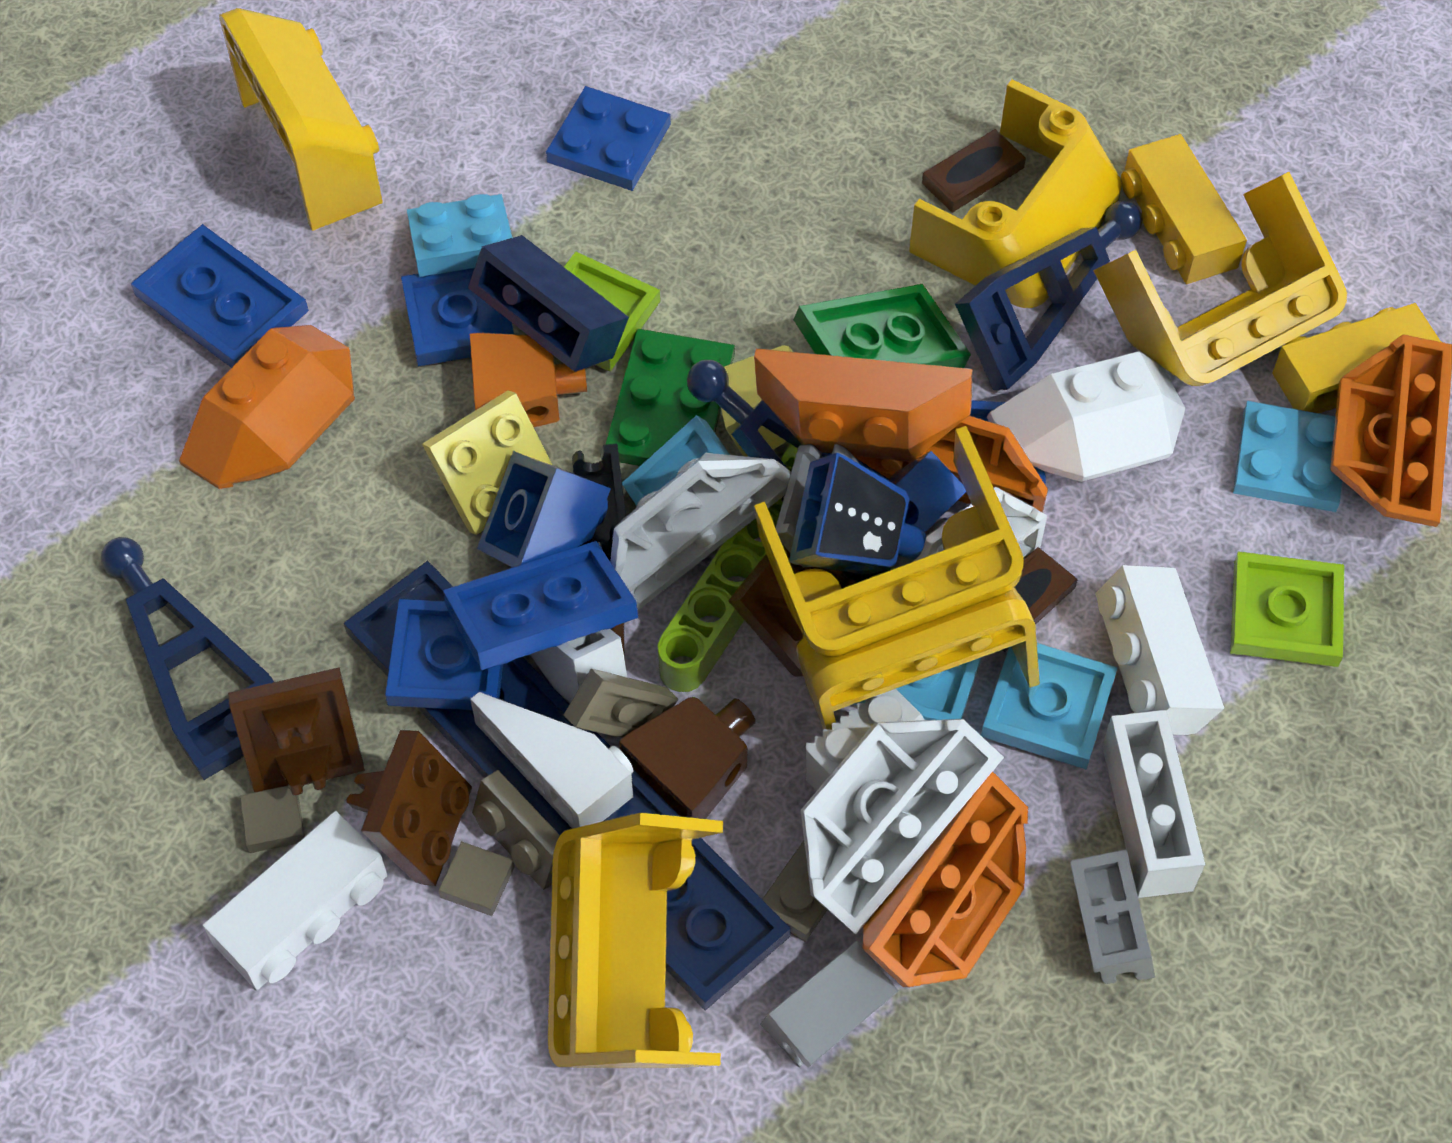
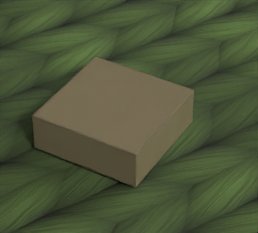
(271, 819)
(476, 878)

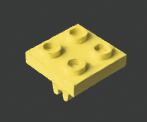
(476, 454)

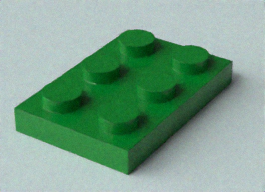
(883, 326)
(655, 392)

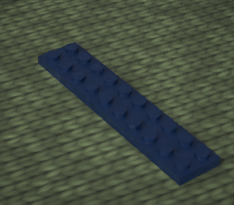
(712, 921)

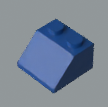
(541, 512)

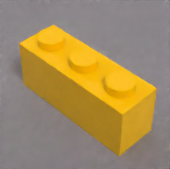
(1183, 209)
(1314, 365)

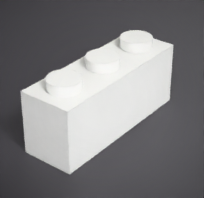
(1159, 647)
(1152, 804)
(297, 901)

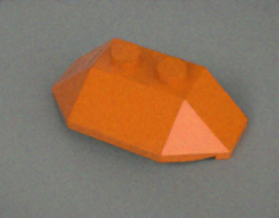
(863, 403)
(270, 406)
(1395, 429)
(1000, 454)
(955, 892)

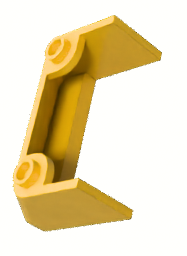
(284, 71)
(1065, 199)
(1289, 294)
(976, 565)
(920, 653)
(612, 943)

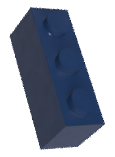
(548, 302)

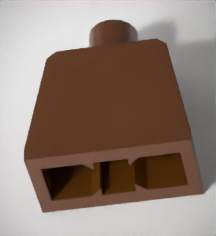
(691, 754)

